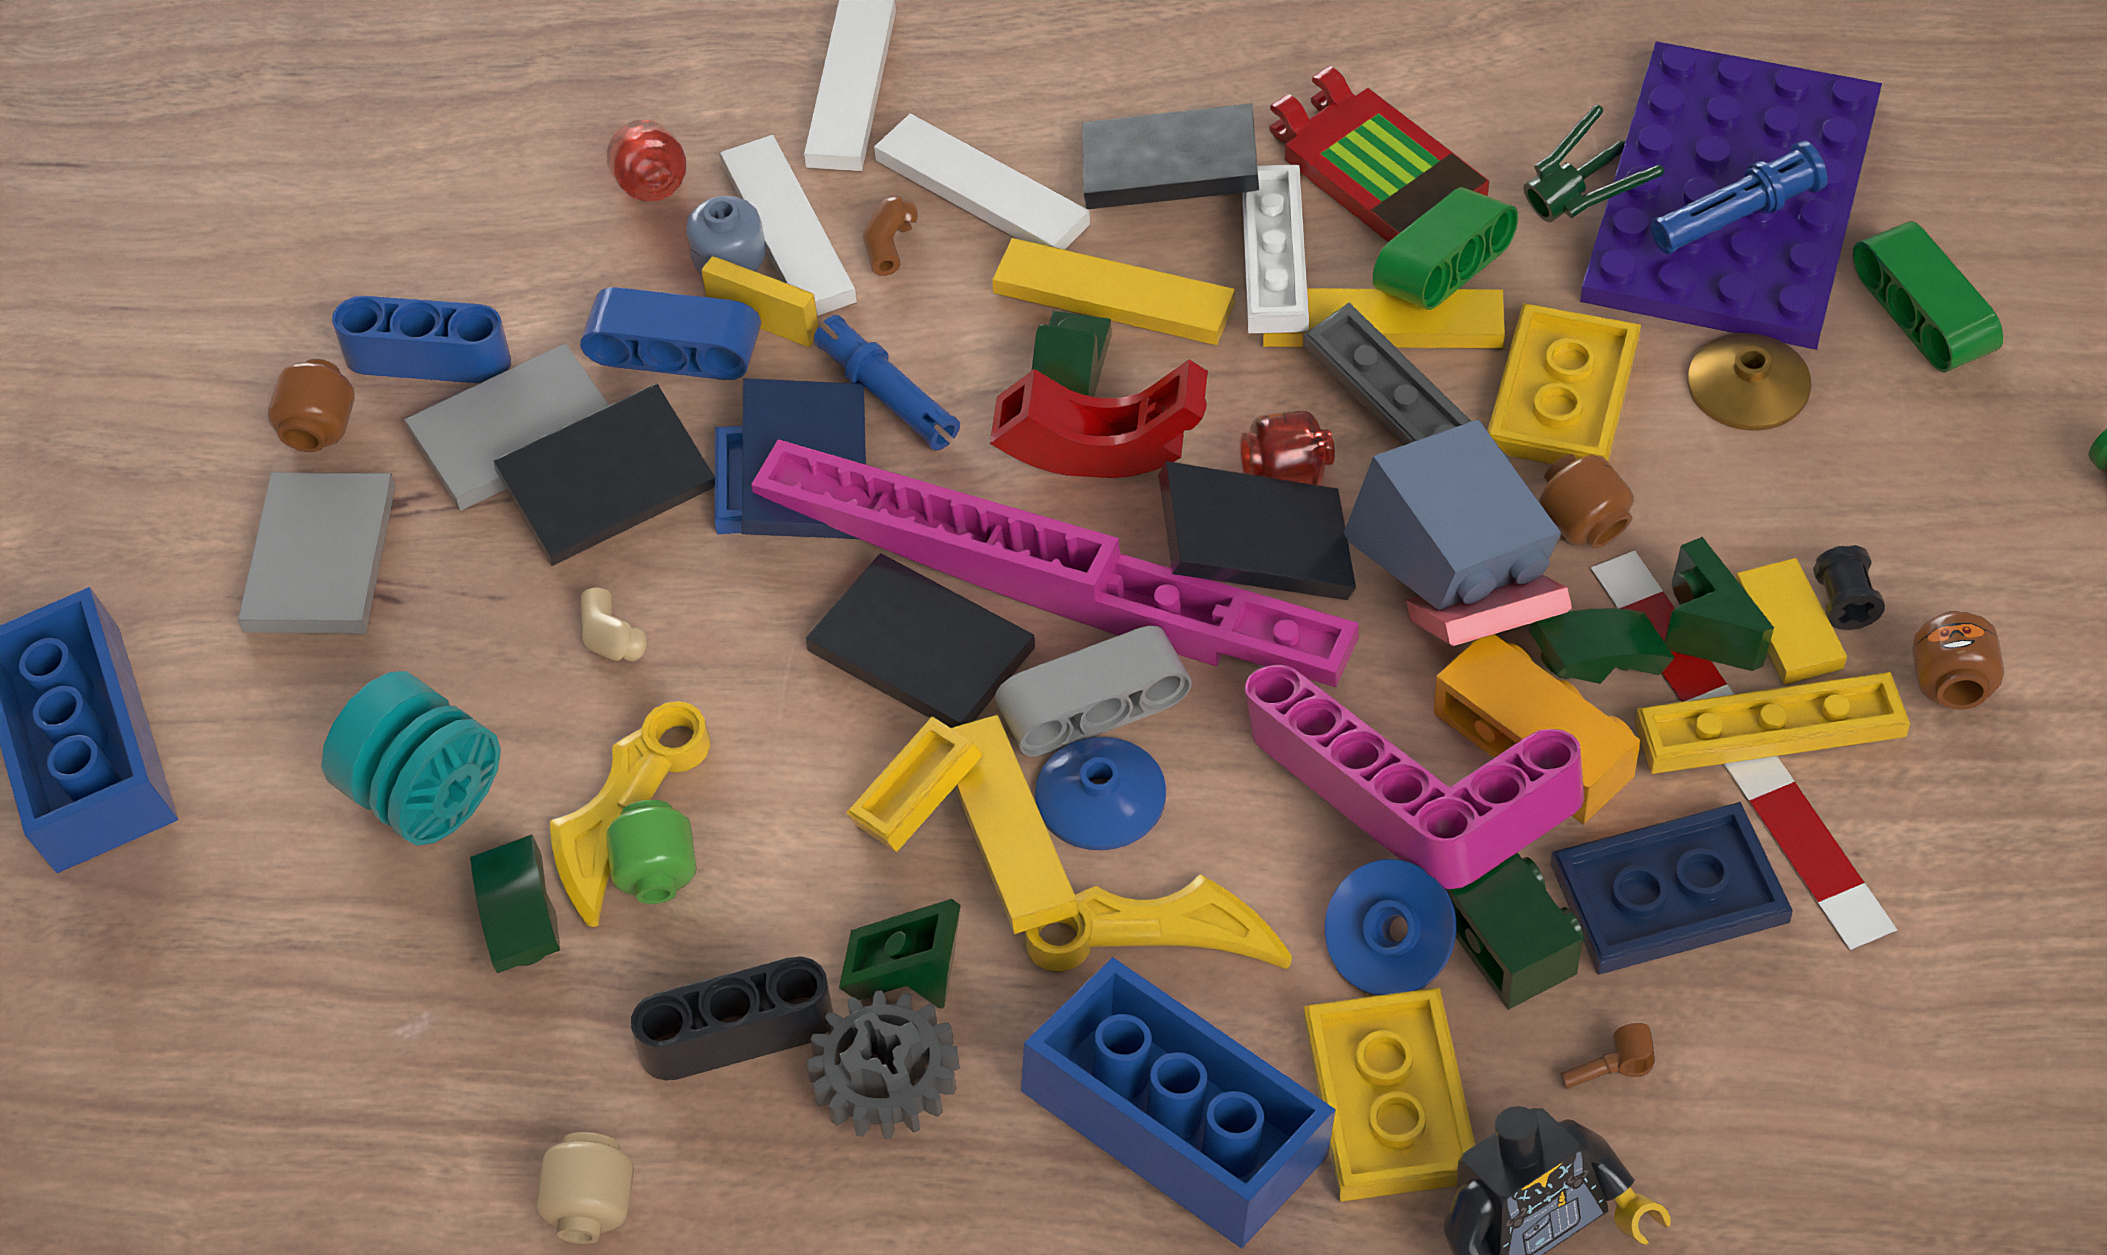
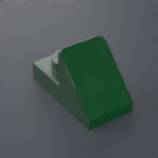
(1072, 350)
(1715, 612)
(902, 952)

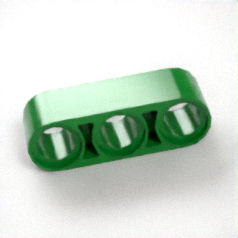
(1445, 248)
(1927, 296)

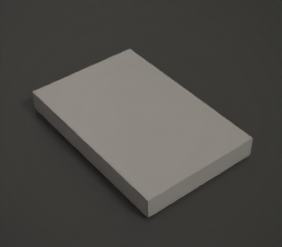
(498, 417)
(317, 553)

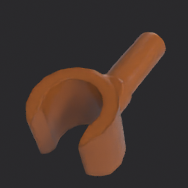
(1632, 1057)

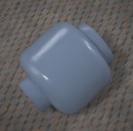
(726, 230)

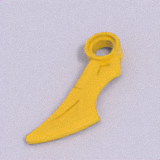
(635, 776)
(1193, 917)

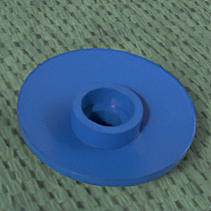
(1105, 813)
(1361, 921)

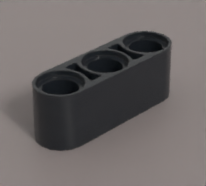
(700, 1007)

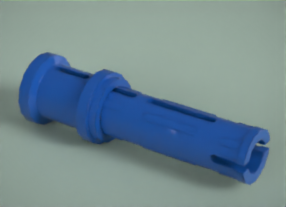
(1762, 188)

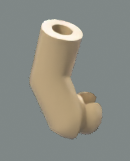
(608, 634)

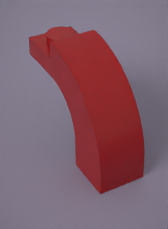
(1095, 435)

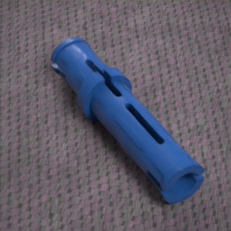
(869, 365)

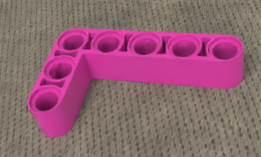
(1400, 804)

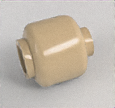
(585, 1187)

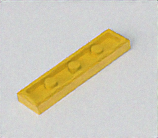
(1114, 291)
(1461, 321)
(1771, 722)
(1012, 832)

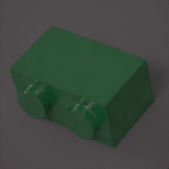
(1516, 931)

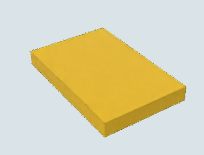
(1563, 385)
(1394, 1092)

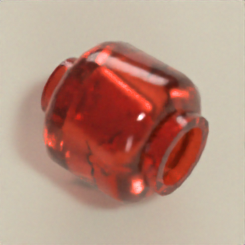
(662, 165)
(1287, 447)

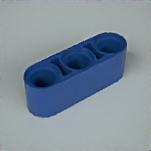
(671, 333)
(421, 339)

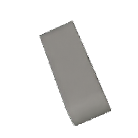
(1093, 690)

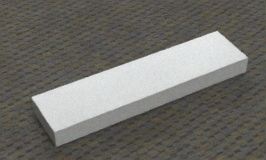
(850, 85)
(981, 184)
(789, 224)
(1275, 252)

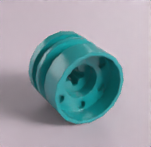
(410, 757)

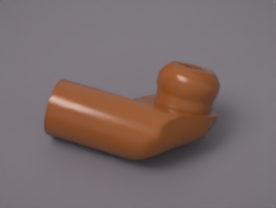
(878, 234)

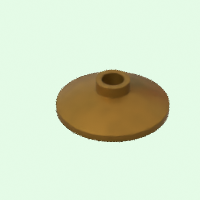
(1749, 381)

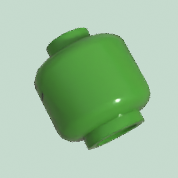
(651, 851)

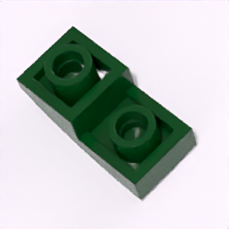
(1596, 641)
(514, 904)

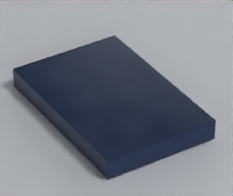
(803, 413)
(1670, 887)

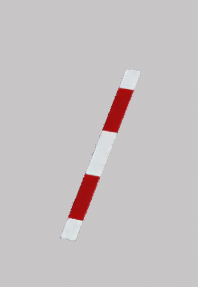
(1763, 780)

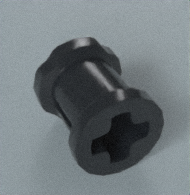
(1848, 587)

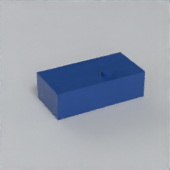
(77, 733)
(1177, 1101)

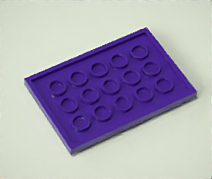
(1705, 125)

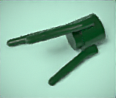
(1560, 188)

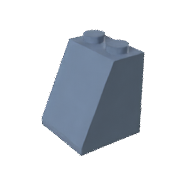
(1451, 518)

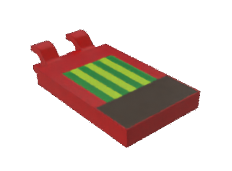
(1369, 155)

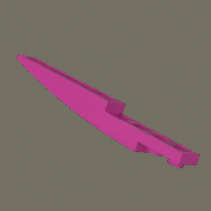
(1053, 565)

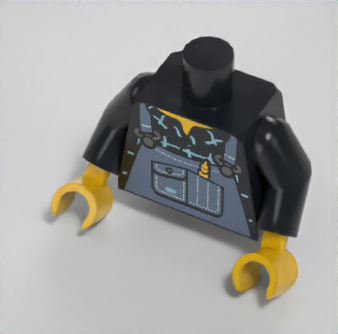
(1538, 1187)

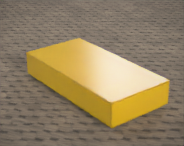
(781, 307)
(1802, 636)
(914, 784)

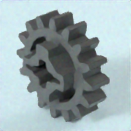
(866, 1087)

